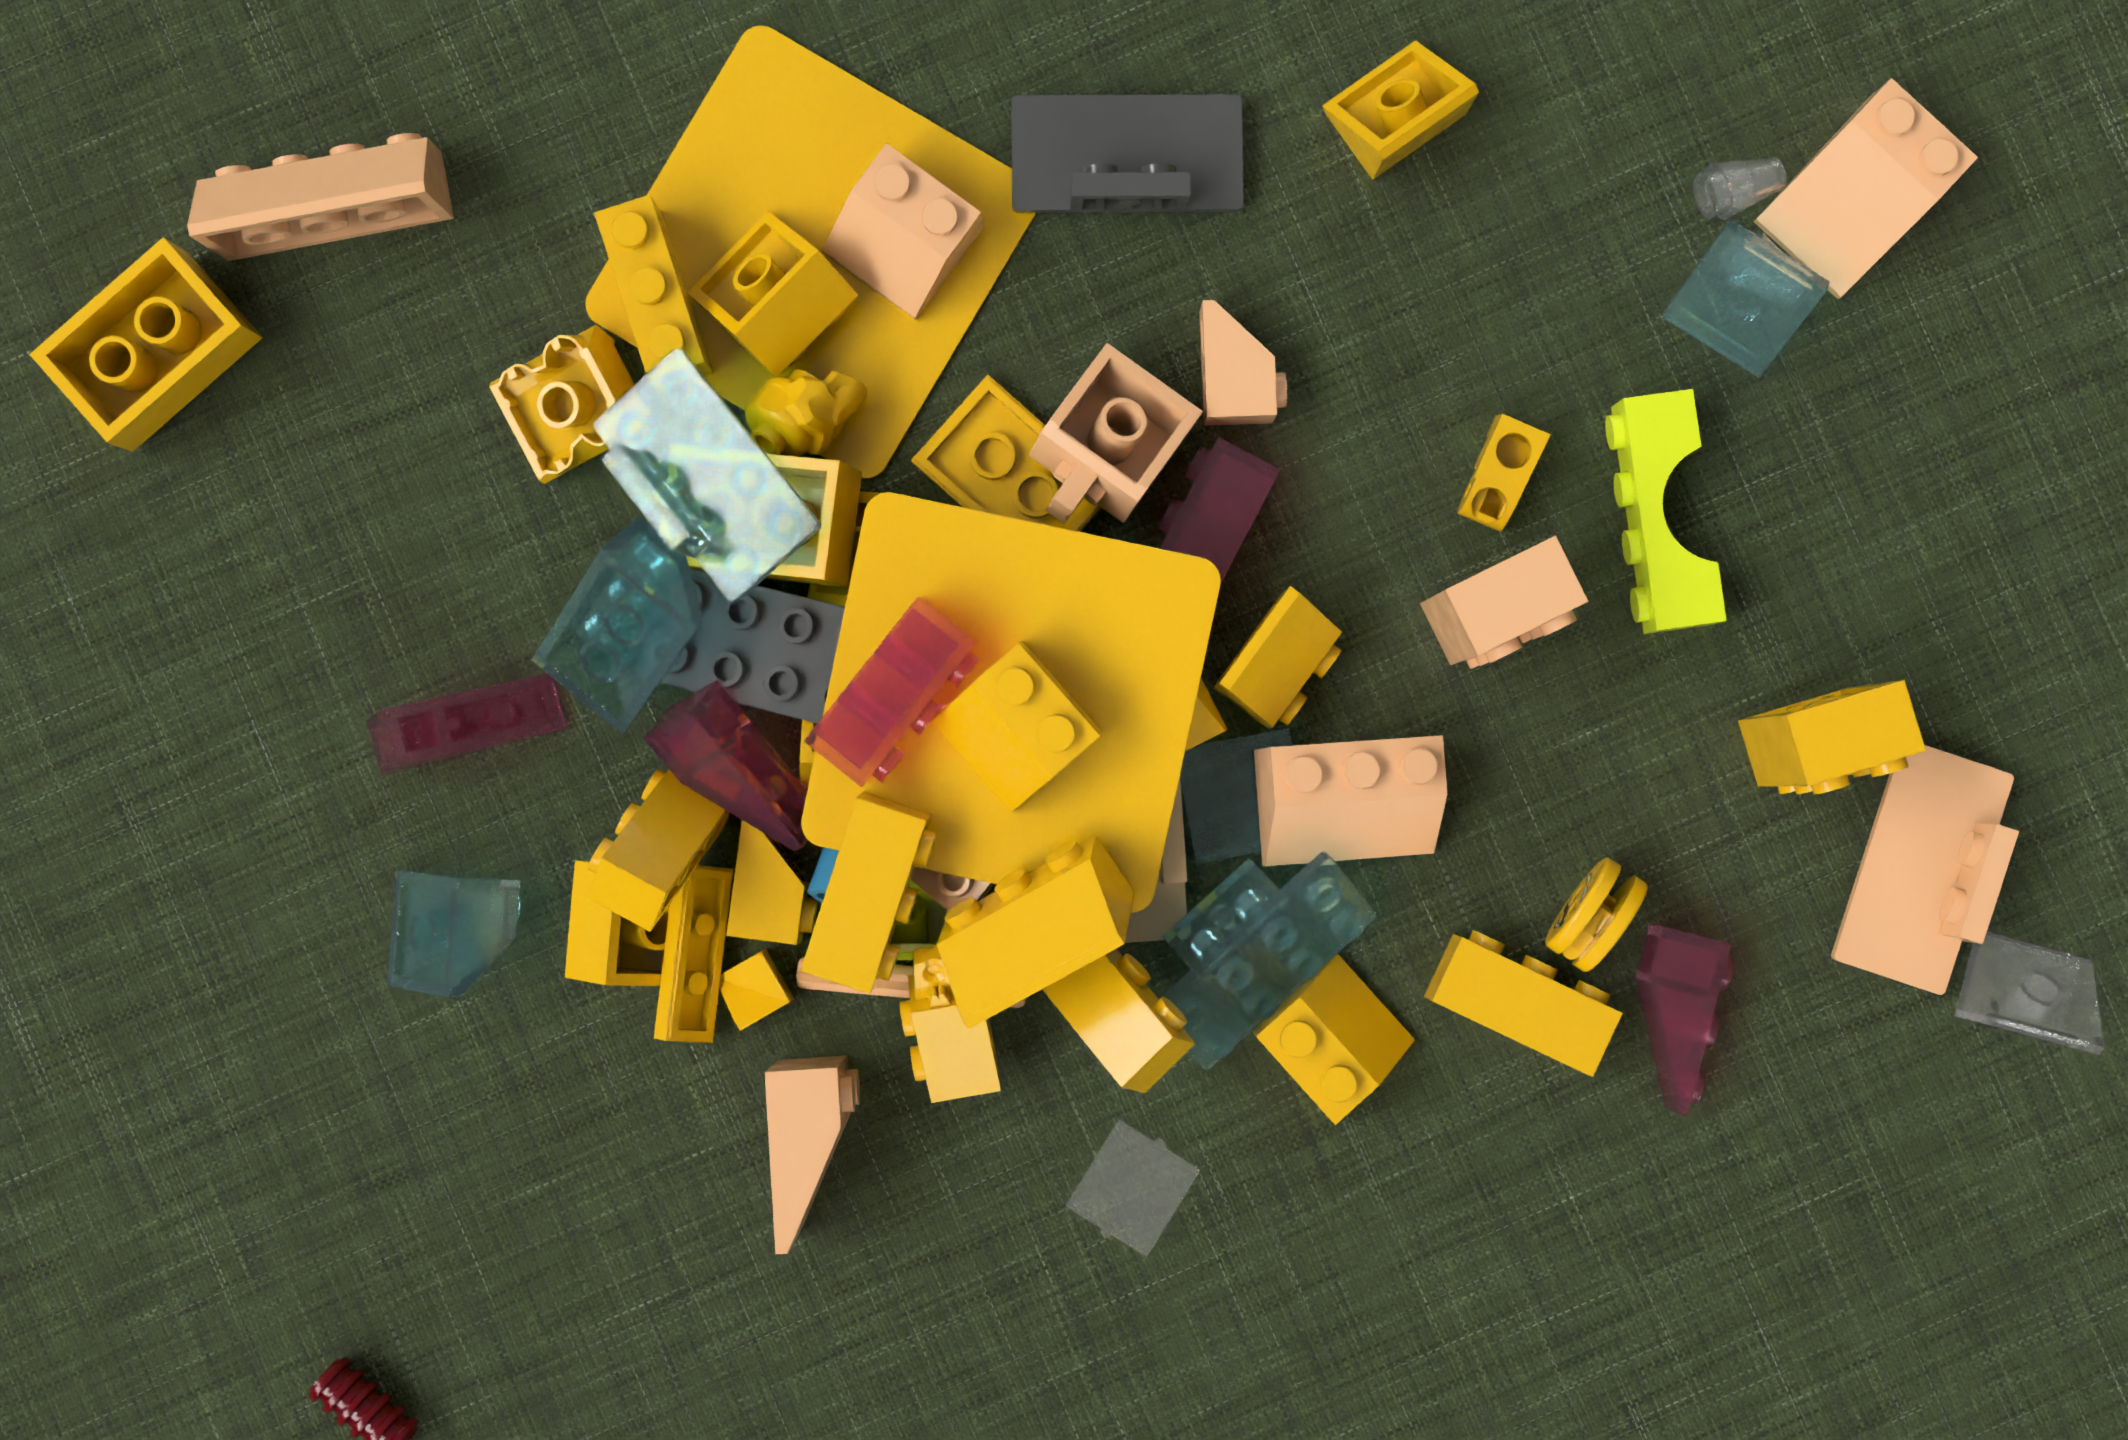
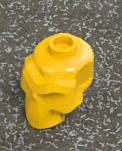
(802, 411)

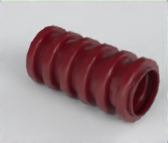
(360, 1404)

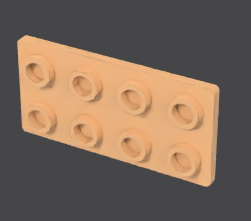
(1928, 870)

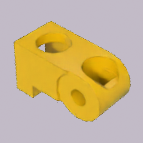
(1502, 471)

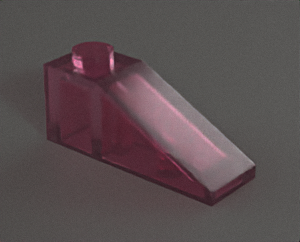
(464, 723)
(730, 762)

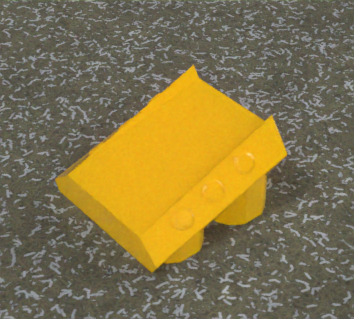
(559, 399)

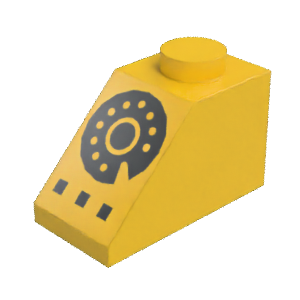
(768, 892)

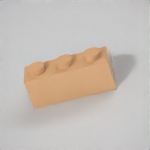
(1350, 799)

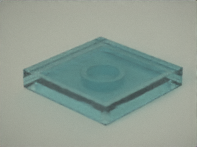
(1745, 298)
(1222, 795)

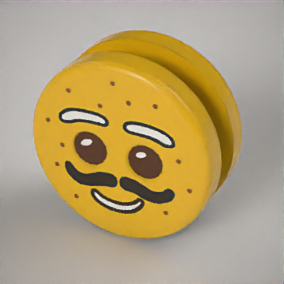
(1592, 918)

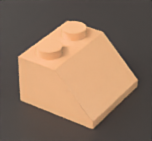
(902, 231)

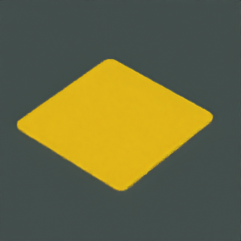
(794, 141)
(1104, 617)

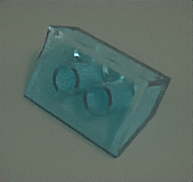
(623, 625)

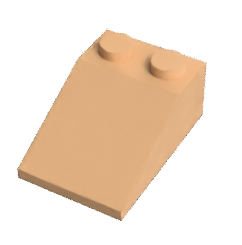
(1865, 187)
(805, 1118)

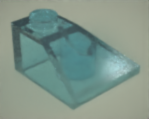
(449, 929)

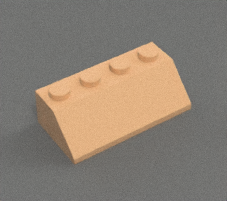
(321, 198)

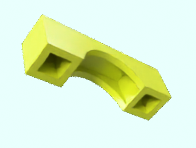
(1672, 583)

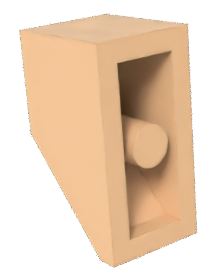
(1236, 372)

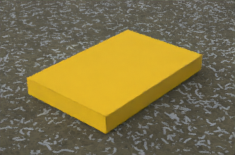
(986, 463)

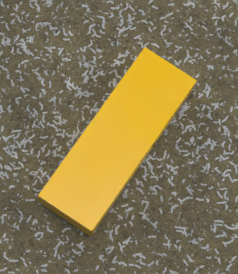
(694, 957)

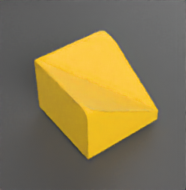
(754, 989)

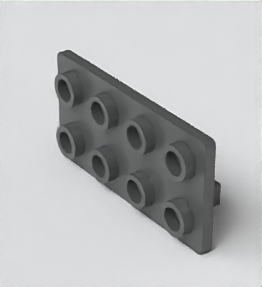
(1127, 153)
(763, 650)

